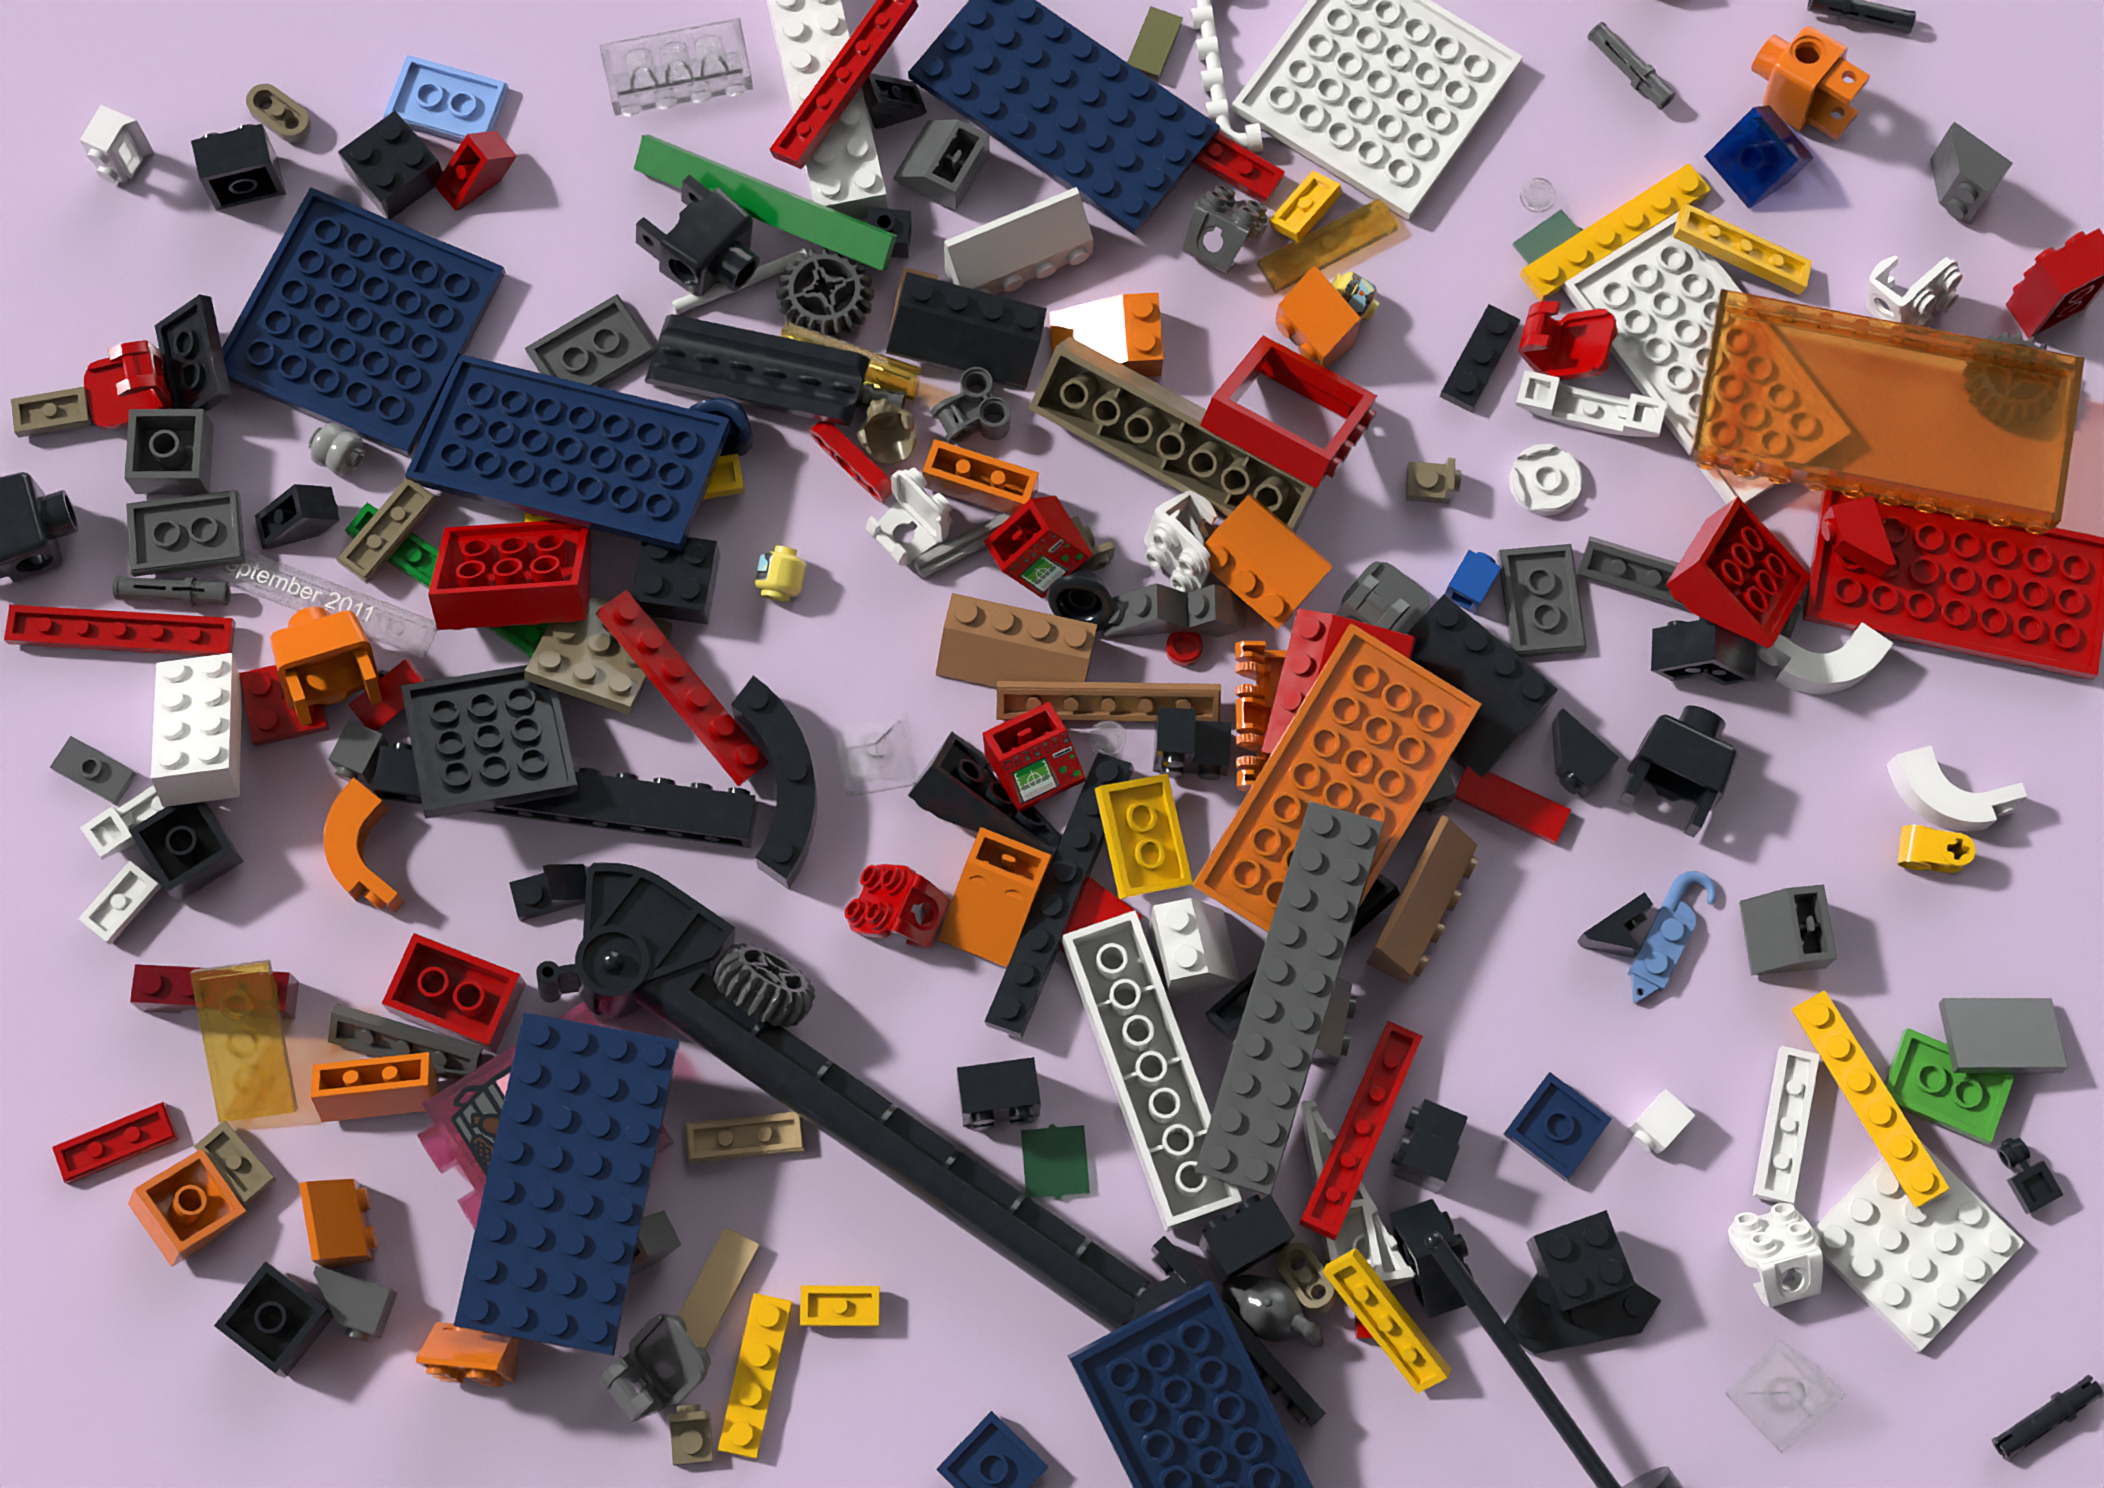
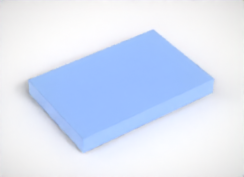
(446, 99)

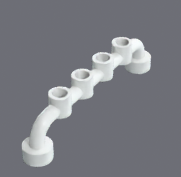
(1213, 80)

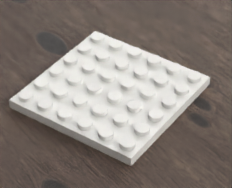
(1378, 92)

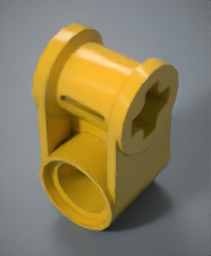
(1928, 849)

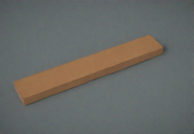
(1107, 699)

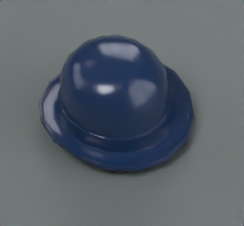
(741, 434)

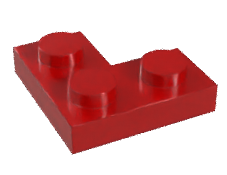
(268, 712)

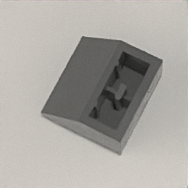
(944, 161)
(1788, 930)

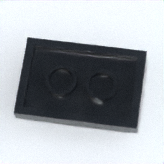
(193, 356)

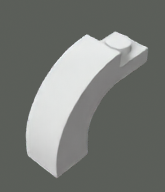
(1826, 671)
(1943, 804)

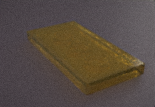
(244, 1040)

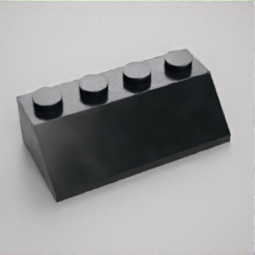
(965, 329)

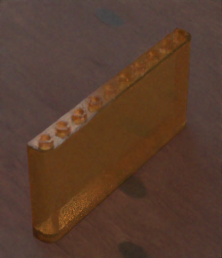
(1888, 411)

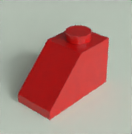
(475, 168)
(1859, 535)

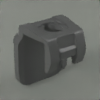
(1237, 223)
(1385, 599)
(662, 1362)

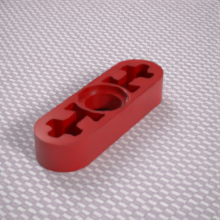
(852, 460)

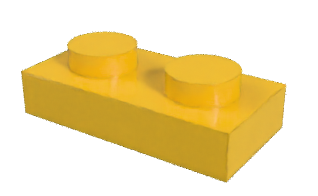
(1305, 206)
(839, 1306)

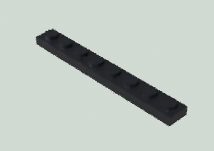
(1055, 903)

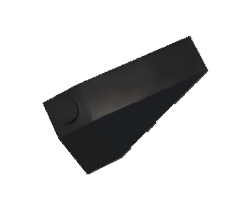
(968, 794)

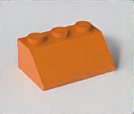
(1265, 561)

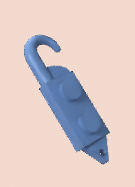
(1667, 937)

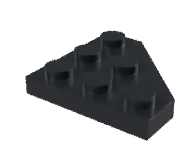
(1607, 1319)

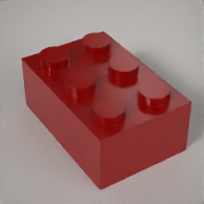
(2059, 283)
(454, 993)

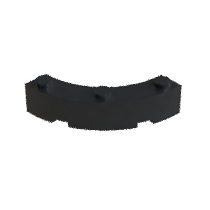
(796, 804)

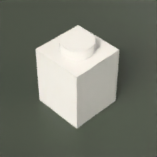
(1661, 1122)

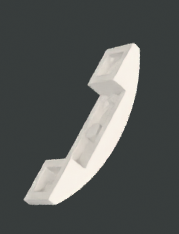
(1590, 409)
(109, 830)

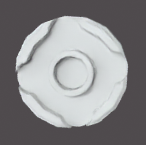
(1545, 479)

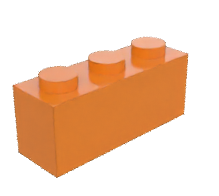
(978, 478)
(373, 1086)

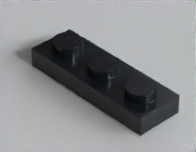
(1480, 358)

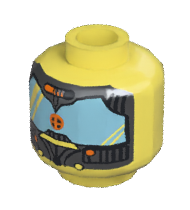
(1358, 293)
(780, 574)

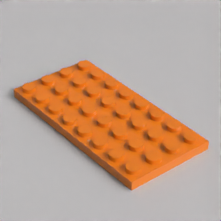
(1359, 743)

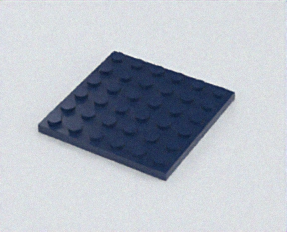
(359, 320)

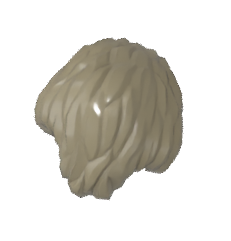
(888, 432)

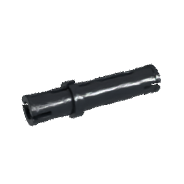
(1866, 12)
(2060, 1409)

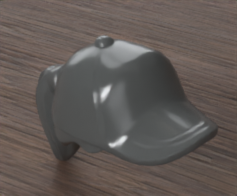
(1271, 1310)

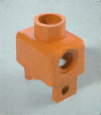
(1808, 81)
(323, 660)

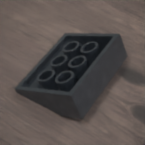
(1486, 670)

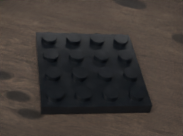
(487, 741)

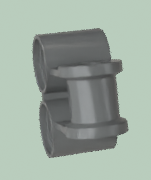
(967, 411)

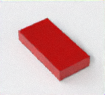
(390, 684)

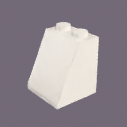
(1192, 947)

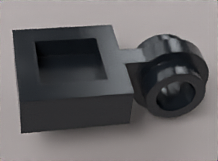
(2033, 1184)

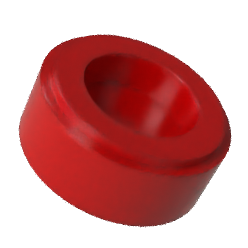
(1184, 648)

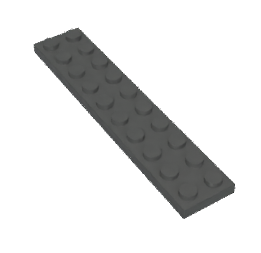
(1289, 998)

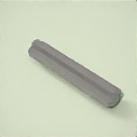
(957, 547)

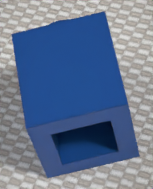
(1472, 581)

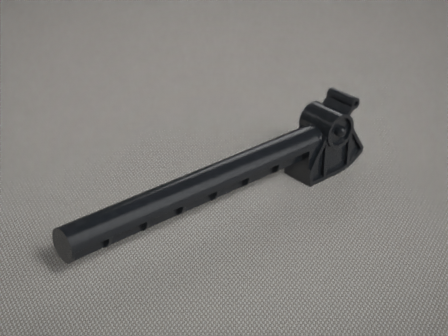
(659, 952)

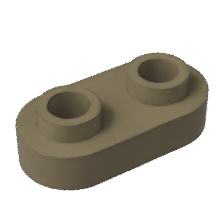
(281, 113)
(1309, 1279)

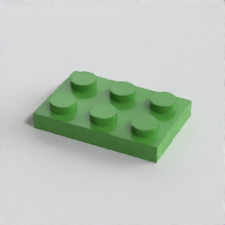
(1925, 1086)

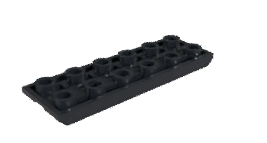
(758, 369)

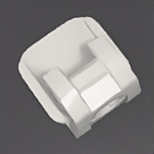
(1930, 292)
(916, 507)
(1174, 547)
(1777, 1244)

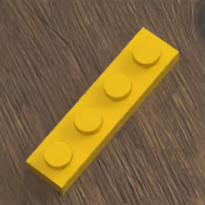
(1742, 249)
(1386, 1320)
(755, 1376)

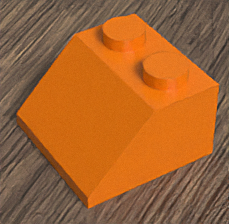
(1318, 319)
(185, 1207)
(338, 1222)

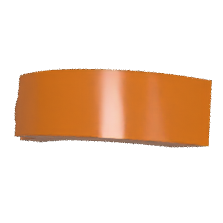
(345, 833)

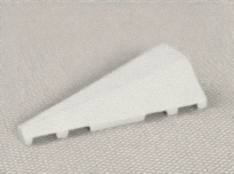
(1362, 1225)

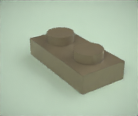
(50, 412)
(236, 1162)

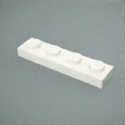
(1786, 1125)

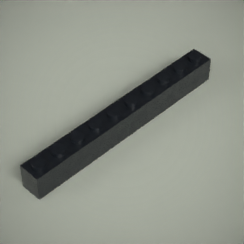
(607, 803)

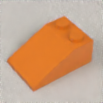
(1118, 327)

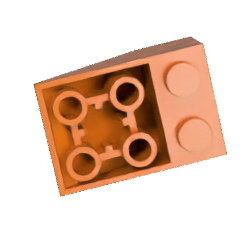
(994, 897)
(460, 1353)

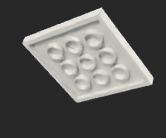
(1912, 1262)

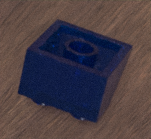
(1758, 155)

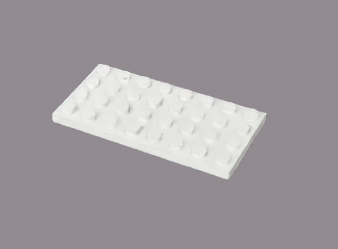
(1664, 319)

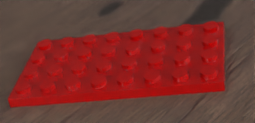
(1970, 589)

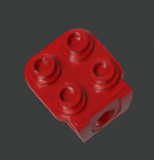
(1567, 347)
(126, 381)
(887, 905)

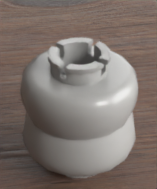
(336, 449)

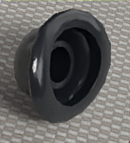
(1081, 598)

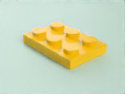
(1143, 836)

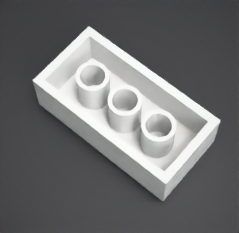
(197, 730)

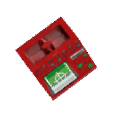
(1038, 545)
(1033, 756)

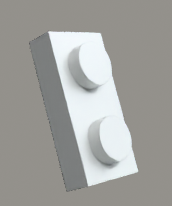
(119, 902)

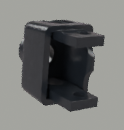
(706, 243)
(31, 527)
(1684, 762)

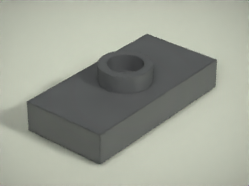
(93, 770)

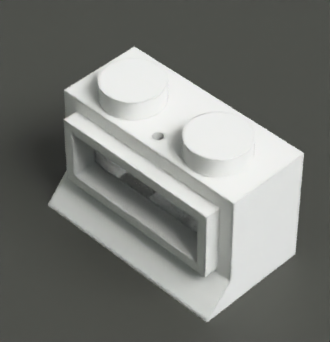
(115, 145)

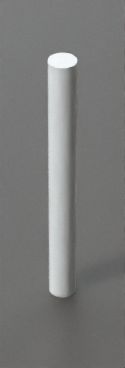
(719, 289)

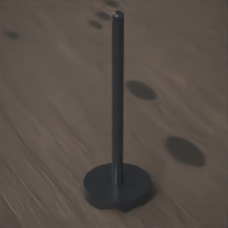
(1531, 1377)

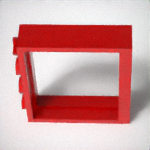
(1274, 442)

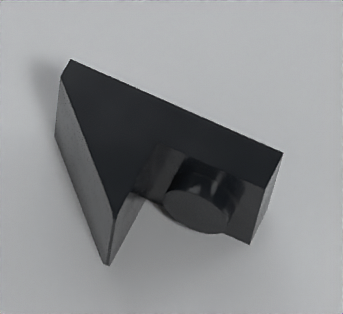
(891, 100)
(551, 891)
(1611, 934)

